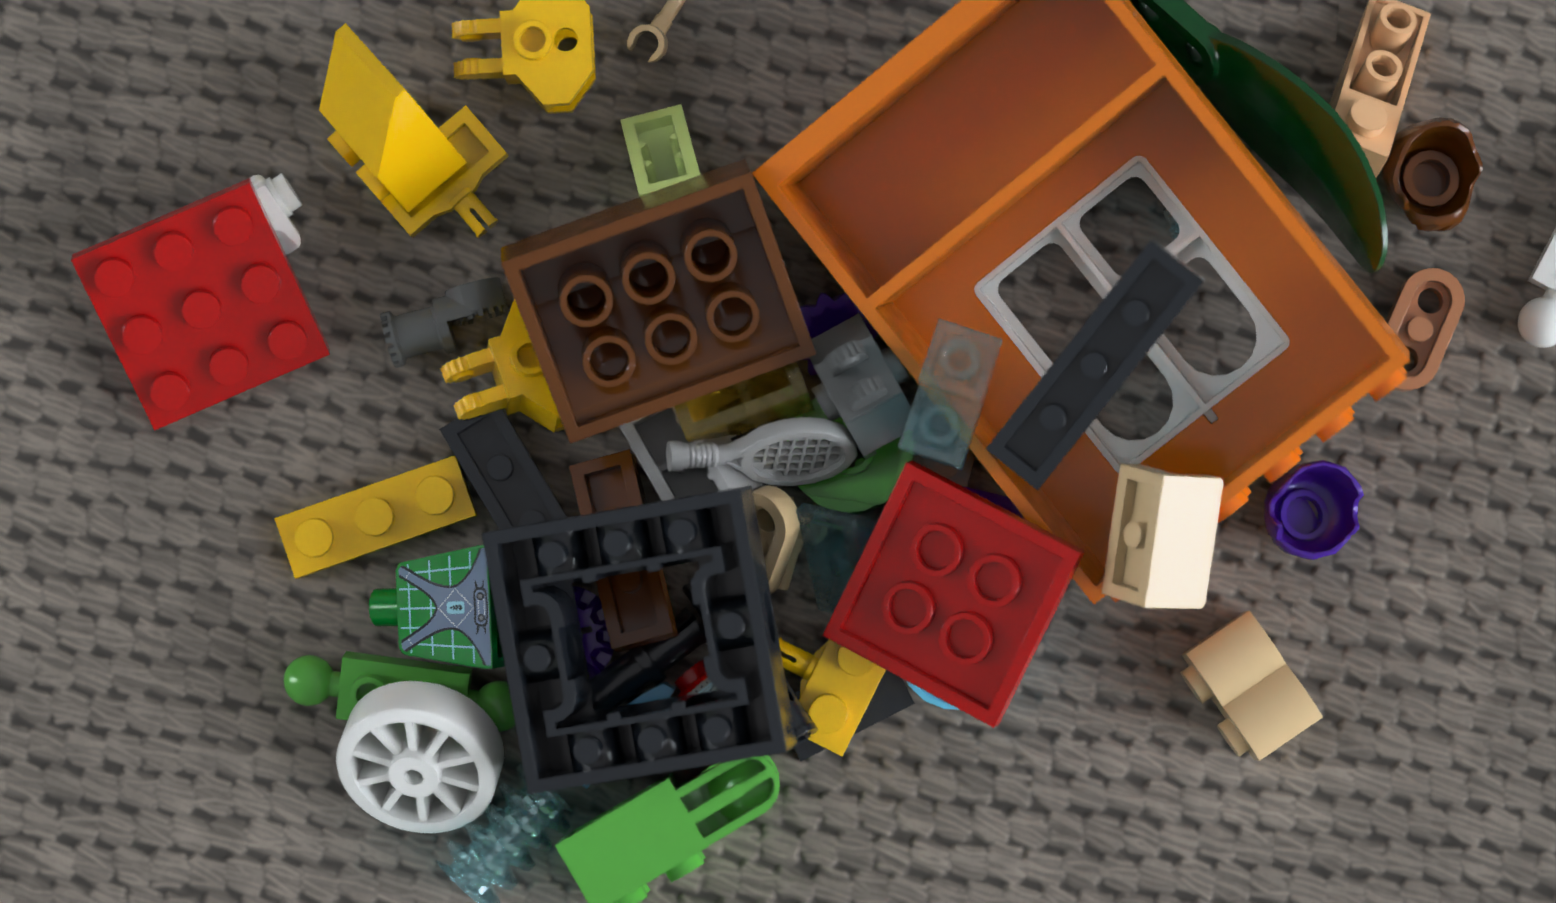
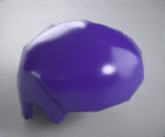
(1292, 520)

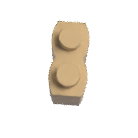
(1250, 687)

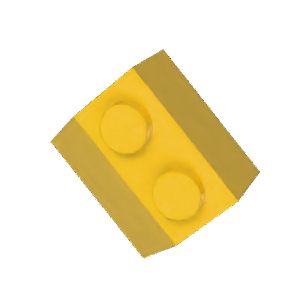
(382, 126)

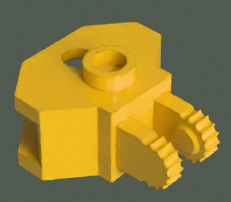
(531, 51)
(516, 374)

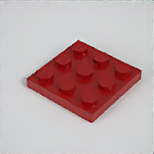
(201, 304)
(953, 593)

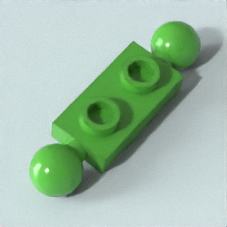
(312, 680)

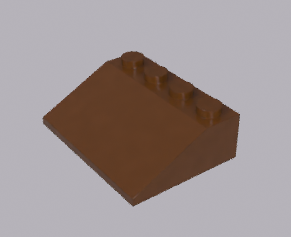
(657, 301)

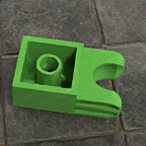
(666, 828)

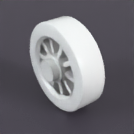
(406, 766)

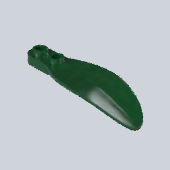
(1281, 124)

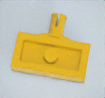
(457, 192)
(833, 690)

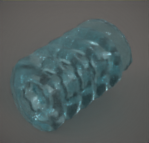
(505, 841)

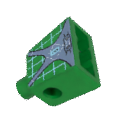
(443, 609)

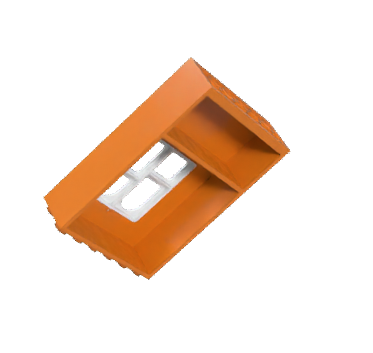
(998, 144)

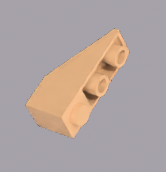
(1379, 75)

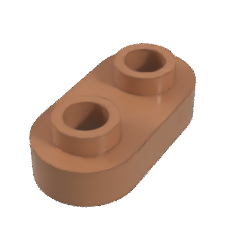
(1423, 332)

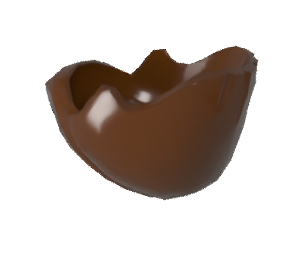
(1433, 172)

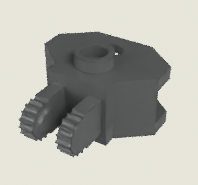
(860, 384)

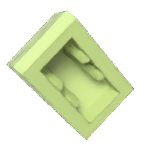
(659, 149)

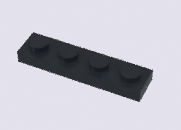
(1095, 364)

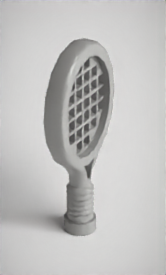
(752, 451)

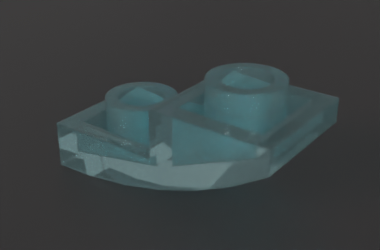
(950, 394)

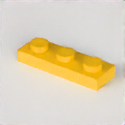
(375, 517)

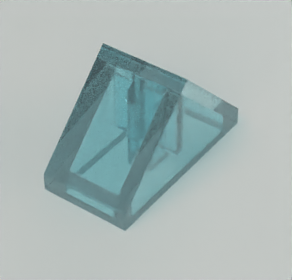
(832, 549)

